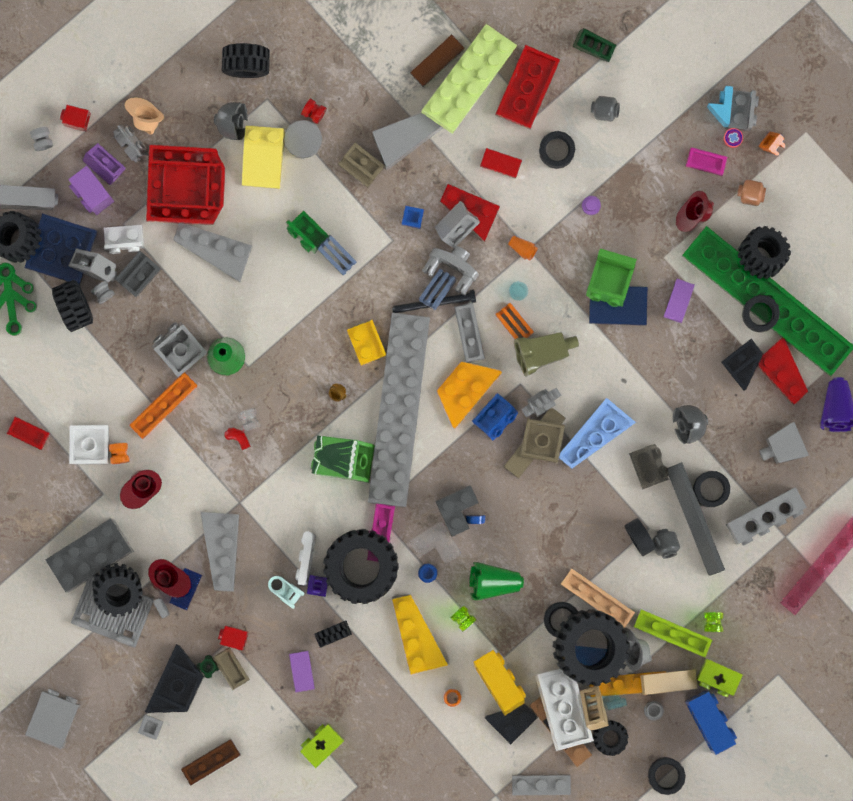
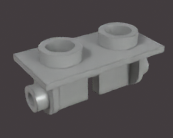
(126, 135)

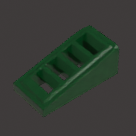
(592, 51)

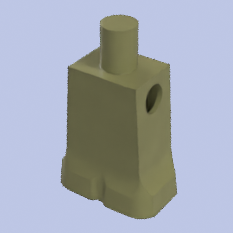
(542, 351)

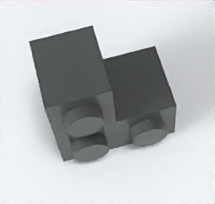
(452, 507)

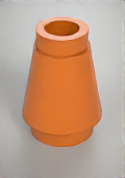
(523, 247)

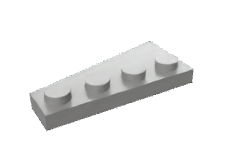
(221, 544)

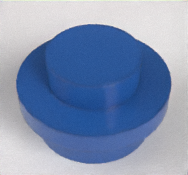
(427, 573)

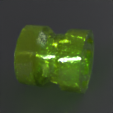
(461, 614)
(713, 617)

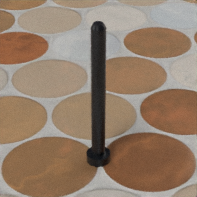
(447, 300)

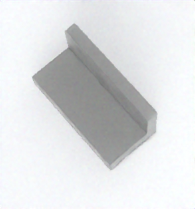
(456, 225)

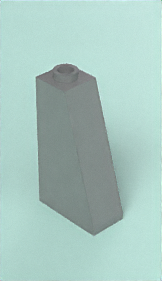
(404, 137)
(27, 198)

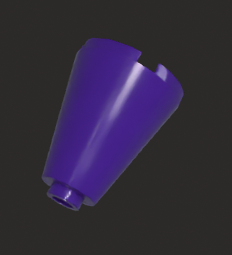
(837, 407)

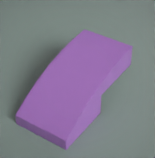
(679, 300)

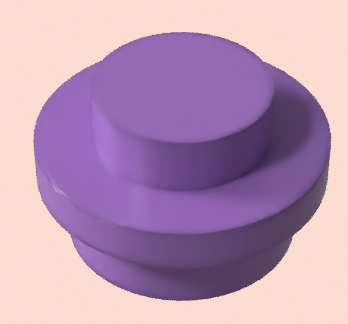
(591, 205)

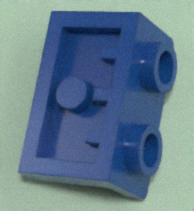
(495, 417)

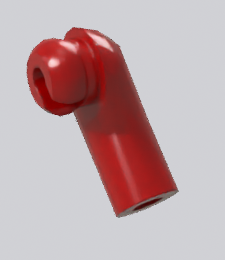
(238, 435)

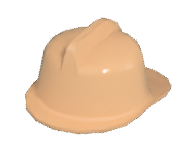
(145, 114)

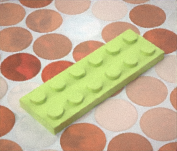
(469, 78)

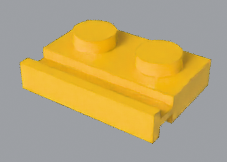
(366, 342)

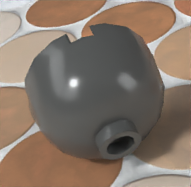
(230, 120)
(691, 423)

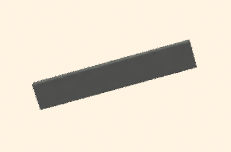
(695, 519)

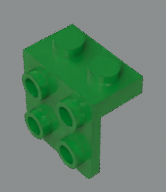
(307, 231)

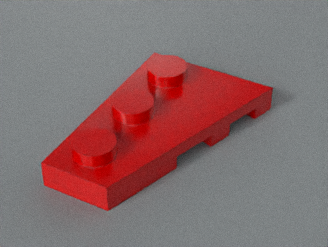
(479, 207)
(783, 371)

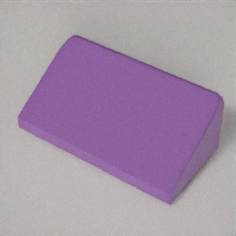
(103, 164)

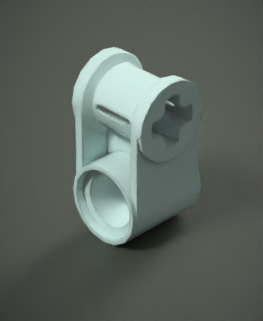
(286, 591)

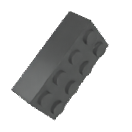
(89, 554)

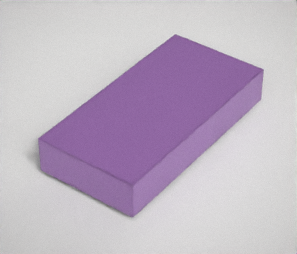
(302, 671)

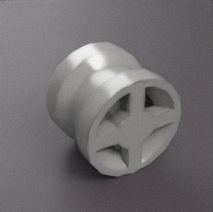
(102, 292)

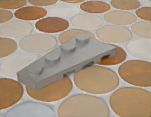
(217, 250)

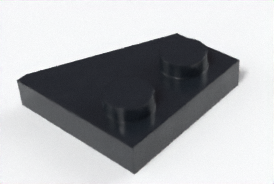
(743, 363)
(513, 723)

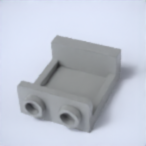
(52, 718)

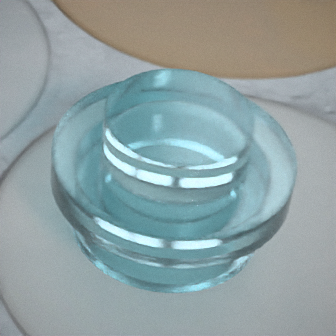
(518, 291)

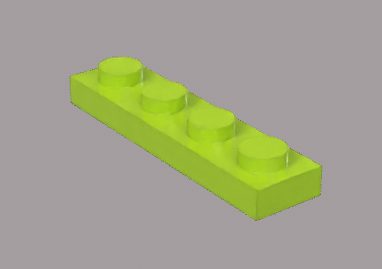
(673, 633)

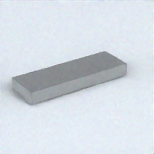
(469, 332)

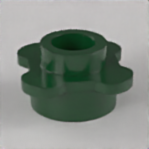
(203, 666)

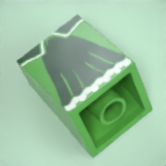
(342, 458)

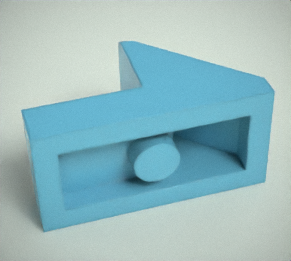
(723, 111)

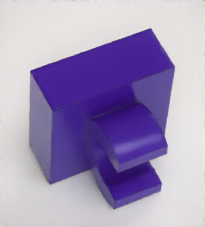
(317, 586)

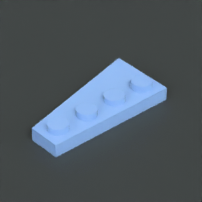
(599, 429)

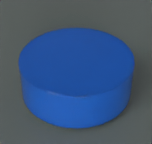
(475, 519)

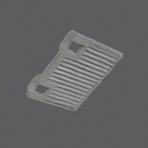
(106, 624)

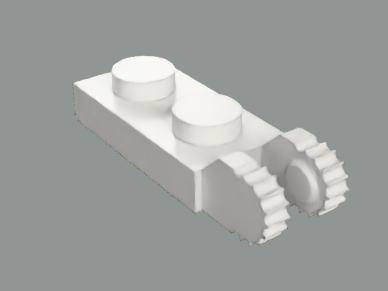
(306, 558)

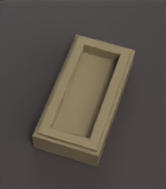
(231, 668)

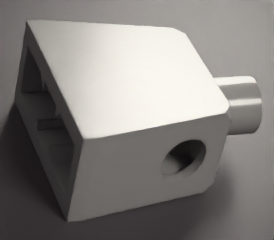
(100, 269)
(784, 445)

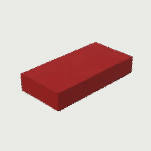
(501, 163)
(28, 433)

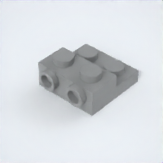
(178, 348)

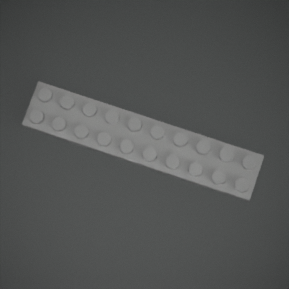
(399, 410)

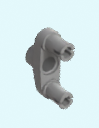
(455, 260)

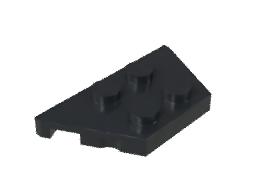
(177, 684)

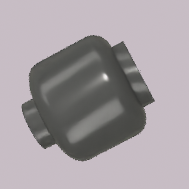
(605, 108)
(666, 543)

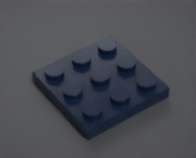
(58, 247)

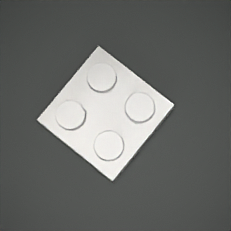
(89, 444)

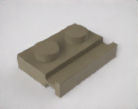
(361, 165)

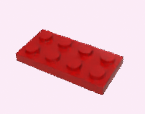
(527, 87)

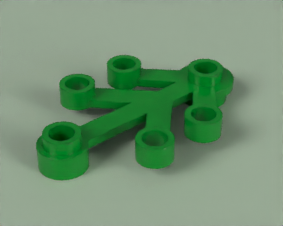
(10, 295)

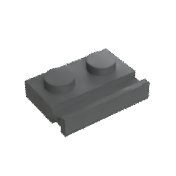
(138, 274)

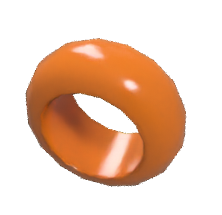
(452, 704)

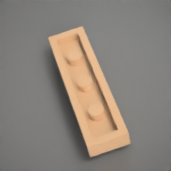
(597, 597)

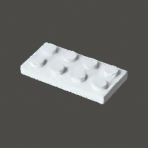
(563, 709)

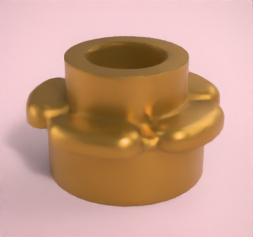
(337, 392)

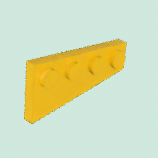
(418, 642)

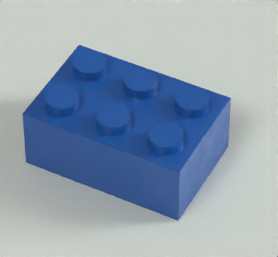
(711, 722)

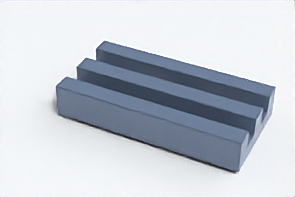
(348, 266)
(445, 276)

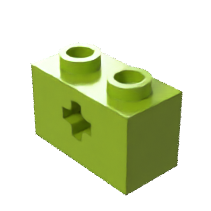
(710, 670)
(315, 755)

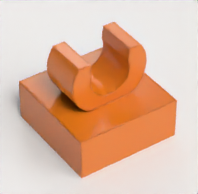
(772, 142)

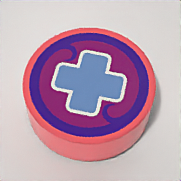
(733, 138)

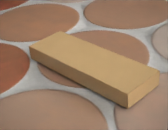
(668, 682)

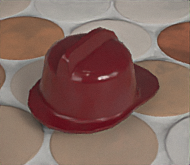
(696, 210)
(140, 489)
(169, 578)

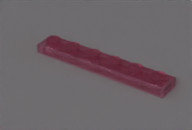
(820, 569)

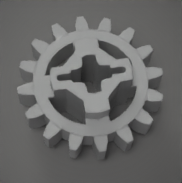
(541, 402)

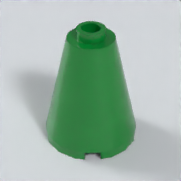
(231, 361)
(493, 581)

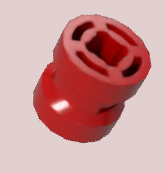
(314, 111)

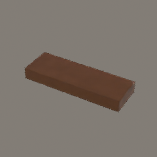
(437, 60)
(211, 762)

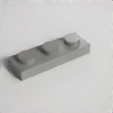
(541, 785)

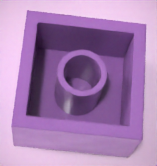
(87, 186)

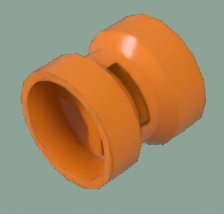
(119, 453)

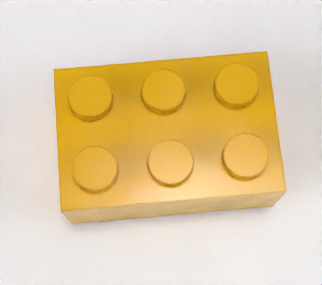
(500, 681)

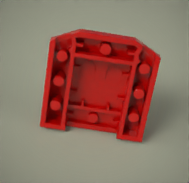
(184, 185)

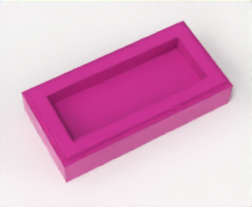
(706, 161)

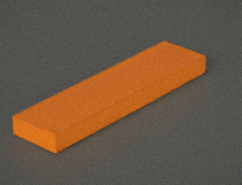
(163, 405)

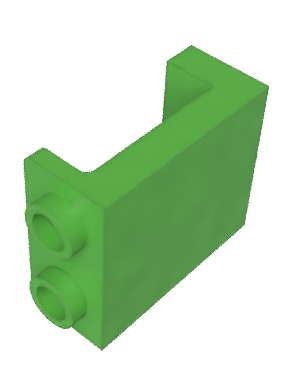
(611, 278)

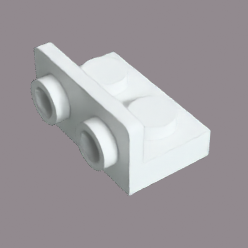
(123, 238)

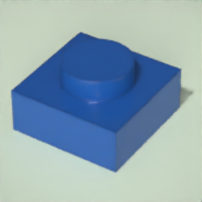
(412, 217)

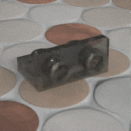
(649, 466)

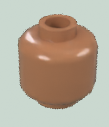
(752, 192)

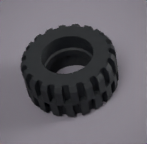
(387, 566)
(613, 658)

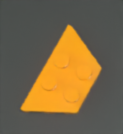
(465, 389)

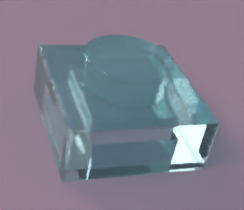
(615, 702)

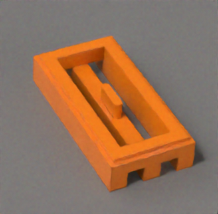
(518, 316)

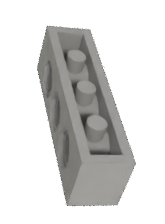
(790, 497)

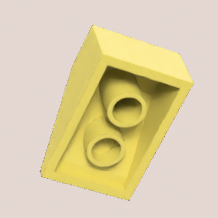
(263, 156)

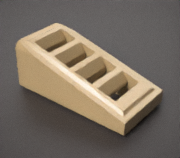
(590, 718)

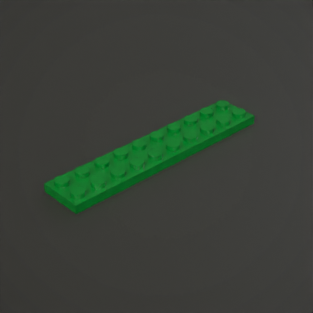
(795, 323)

